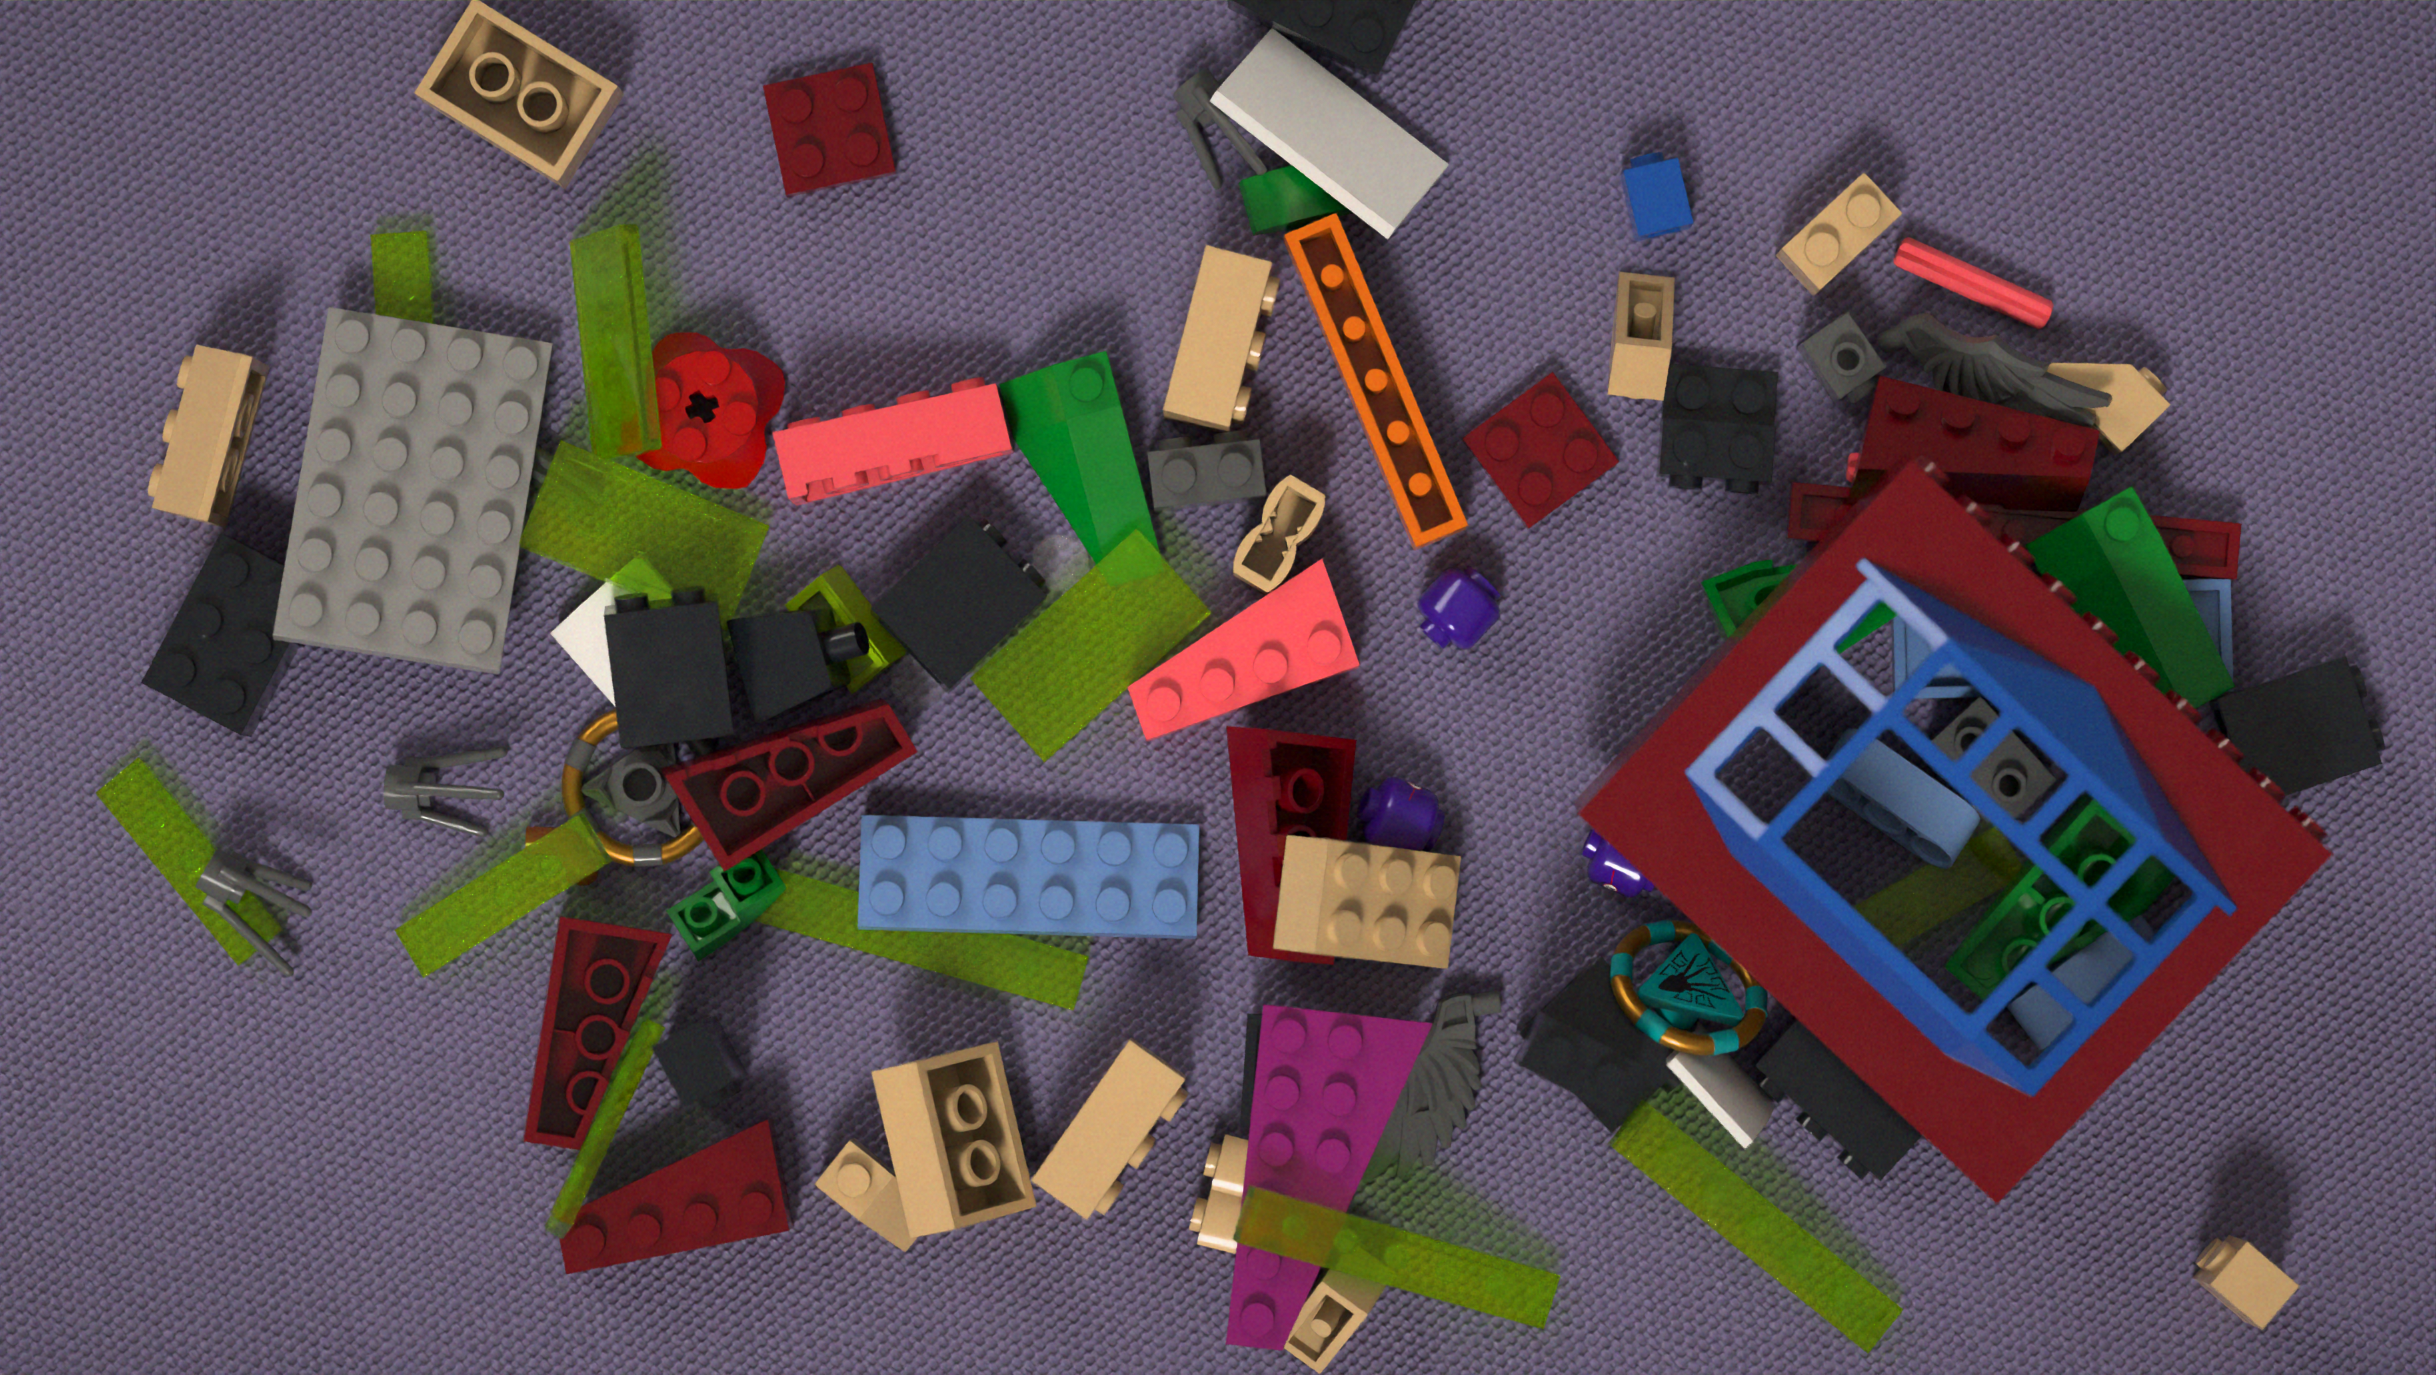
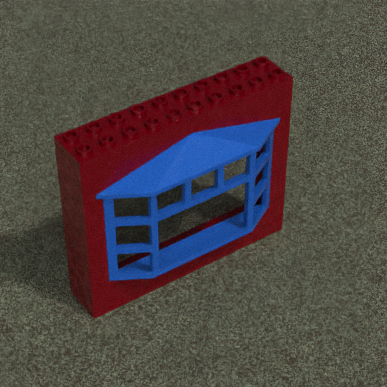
(2068, 694)

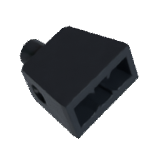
(793, 658)

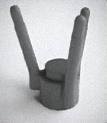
(1196, 107)
(412, 788)
(229, 878)

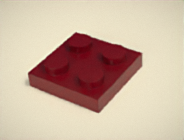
(829, 129)
(1540, 450)

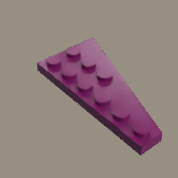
(1314, 1125)

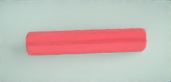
(1973, 283)

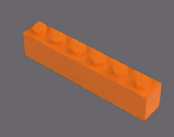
(1375, 381)

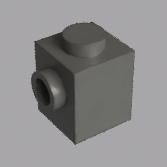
(1842, 360)

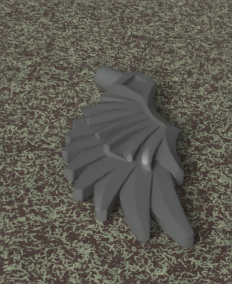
(1992, 371)
(1435, 1086)

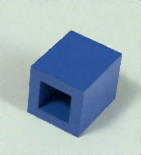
(1655, 196)

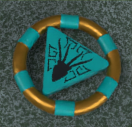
(1686, 989)

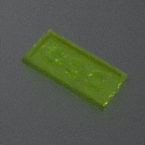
(615, 343)
(640, 531)
(1091, 645)

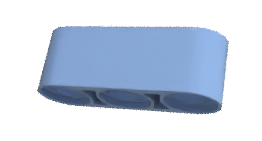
(1905, 803)
(2083, 973)

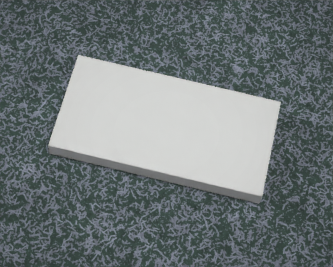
(1329, 133)

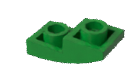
(1285, 201)
(726, 904)

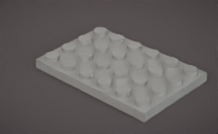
(413, 491)

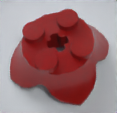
(749, 395)

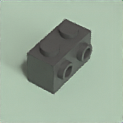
(1207, 473)
(2008, 773)

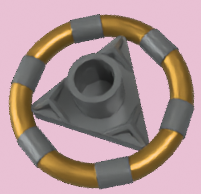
(634, 788)

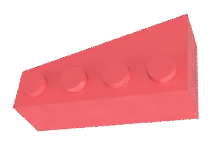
(892, 442)
(1260, 653)

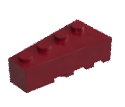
(1280, 789)

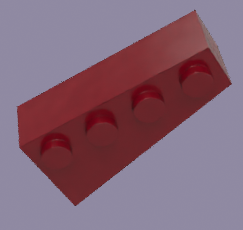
(1978, 445)
(782, 779)
(588, 1013)
(696, 1203)

